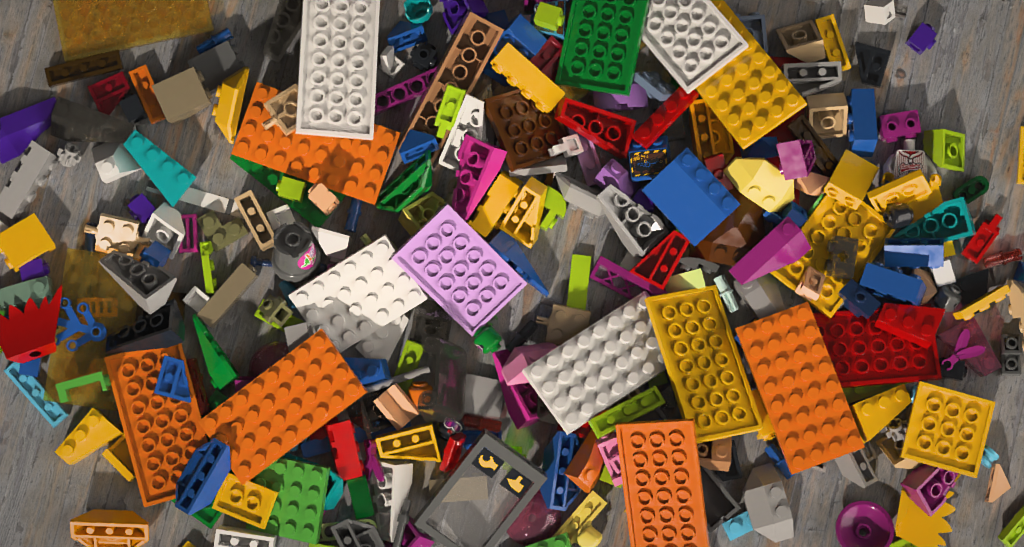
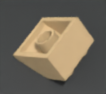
(828, 114)

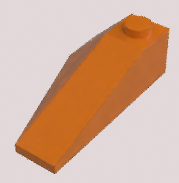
(586, 464)

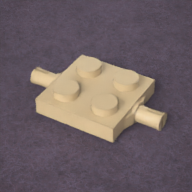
(283, 110)
(116, 234)
(564, 323)

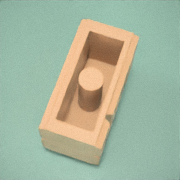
(323, 198)

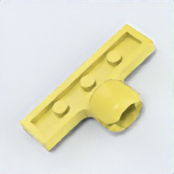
(580, 522)

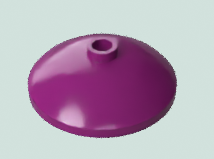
(866, 517)

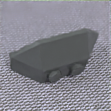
(356, 534)

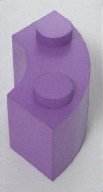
(614, 102)

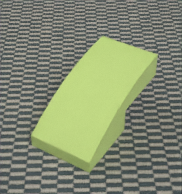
(685, 281)

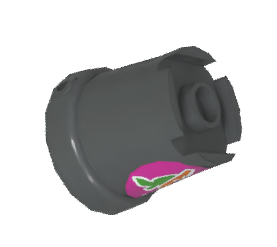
(295, 253)

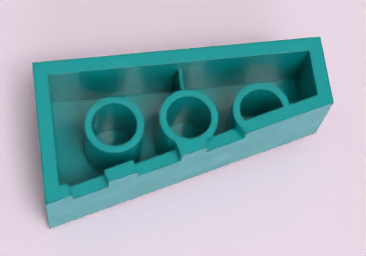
(163, 170)

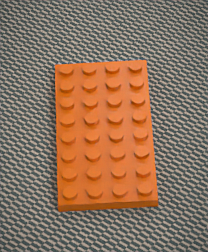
(338, 163)
(799, 388)
(283, 405)
(157, 428)
(662, 483)

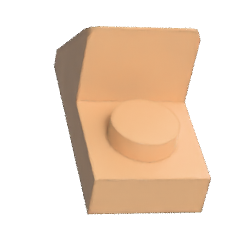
(810, 284)

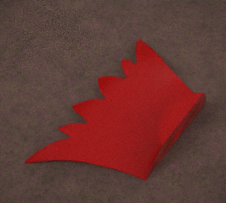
(31, 330)

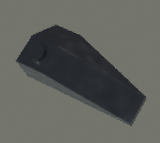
(153, 331)

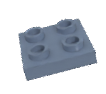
(654, 85)

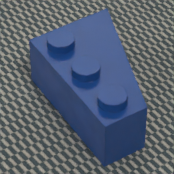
(862, 122)
(369, 369)

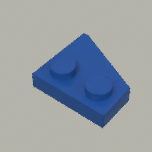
(173, 380)

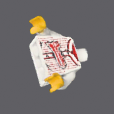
(909, 160)

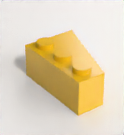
(496, 204)
(526, 213)
(88, 436)

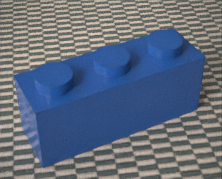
(914, 252)

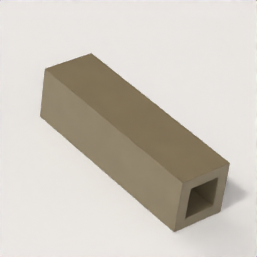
(228, 294)

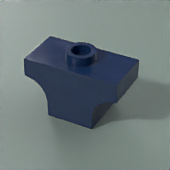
(858, 300)

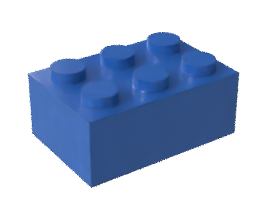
(893, 284)

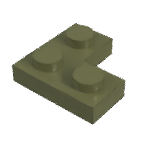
(219, 234)

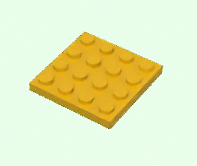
(947, 429)

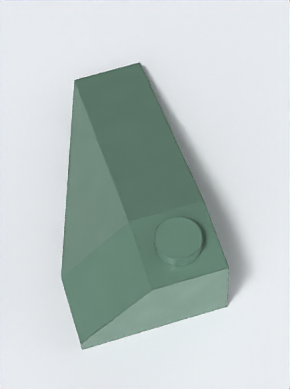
(20, 293)

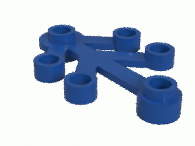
(74, 326)

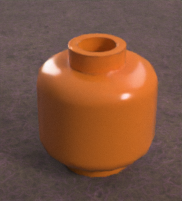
(416, 389)

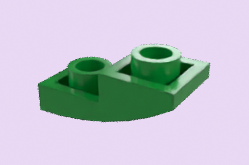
(360, 497)

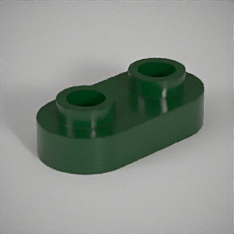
(970, 191)

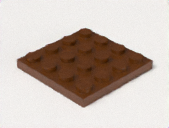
(523, 129)

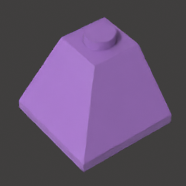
(617, 176)

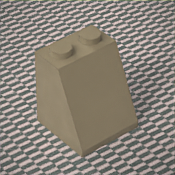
(182, 95)

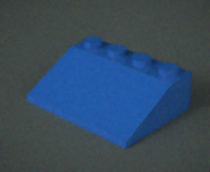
(690, 197)

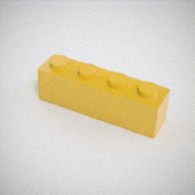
(527, 78)

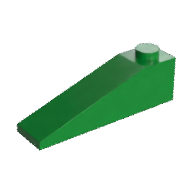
(217, 362)

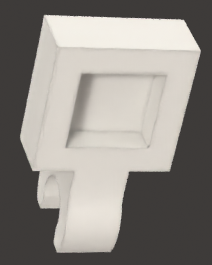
(568, 146)

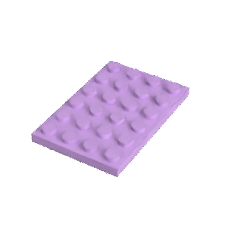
(459, 269)

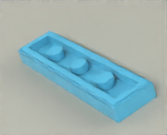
(34, 391)

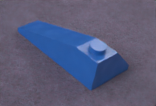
(511, 252)

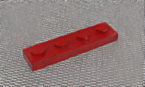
(664, 117)

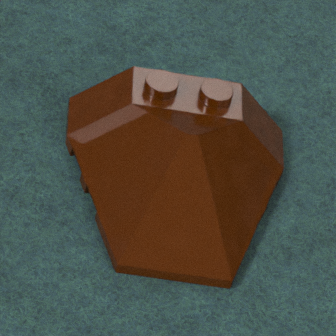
(734, 235)

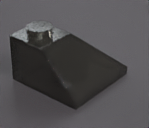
(430, 319)
(366, 413)

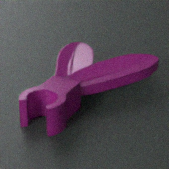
(961, 351)
(372, 461)

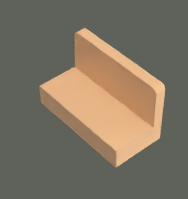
(396, 406)

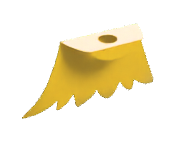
(920, 528)

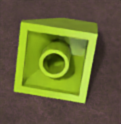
(945, 148)

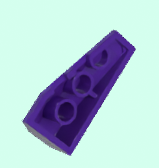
(457, 9)
(22, 127)

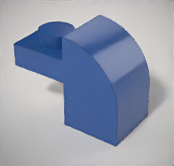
(793, 210)

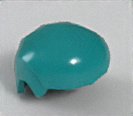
(418, 10)

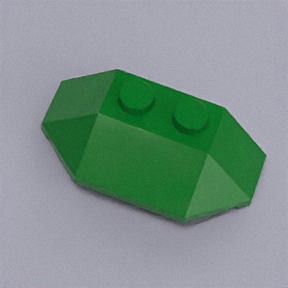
(407, 185)

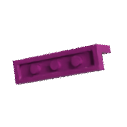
(627, 276)

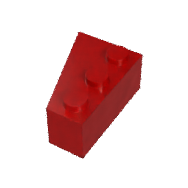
(661, 260)
(910, 322)
(344, 449)

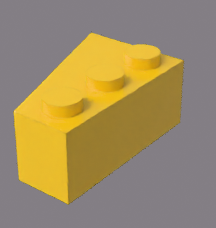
(877, 411)
(410, 443)

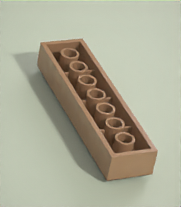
(459, 67)

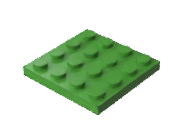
(300, 499)

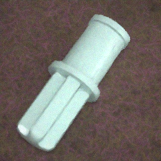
(726, 293)

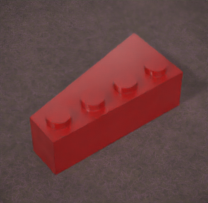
(599, 126)

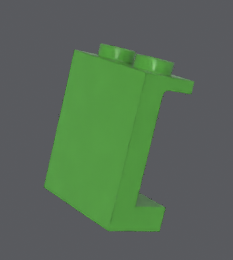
(63, 387)

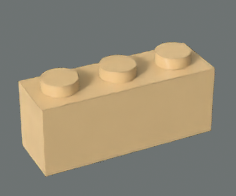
(256, 219)

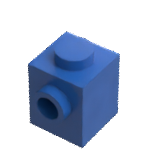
(155, 254)

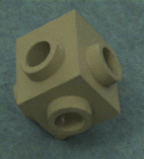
(275, 310)

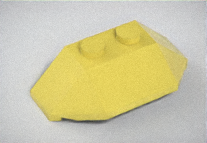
(761, 182)

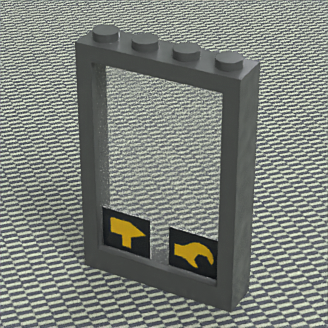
(480, 495)

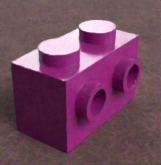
(899, 125)

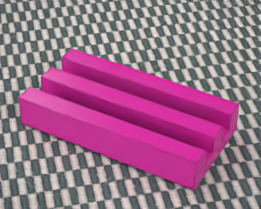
(195, 234)

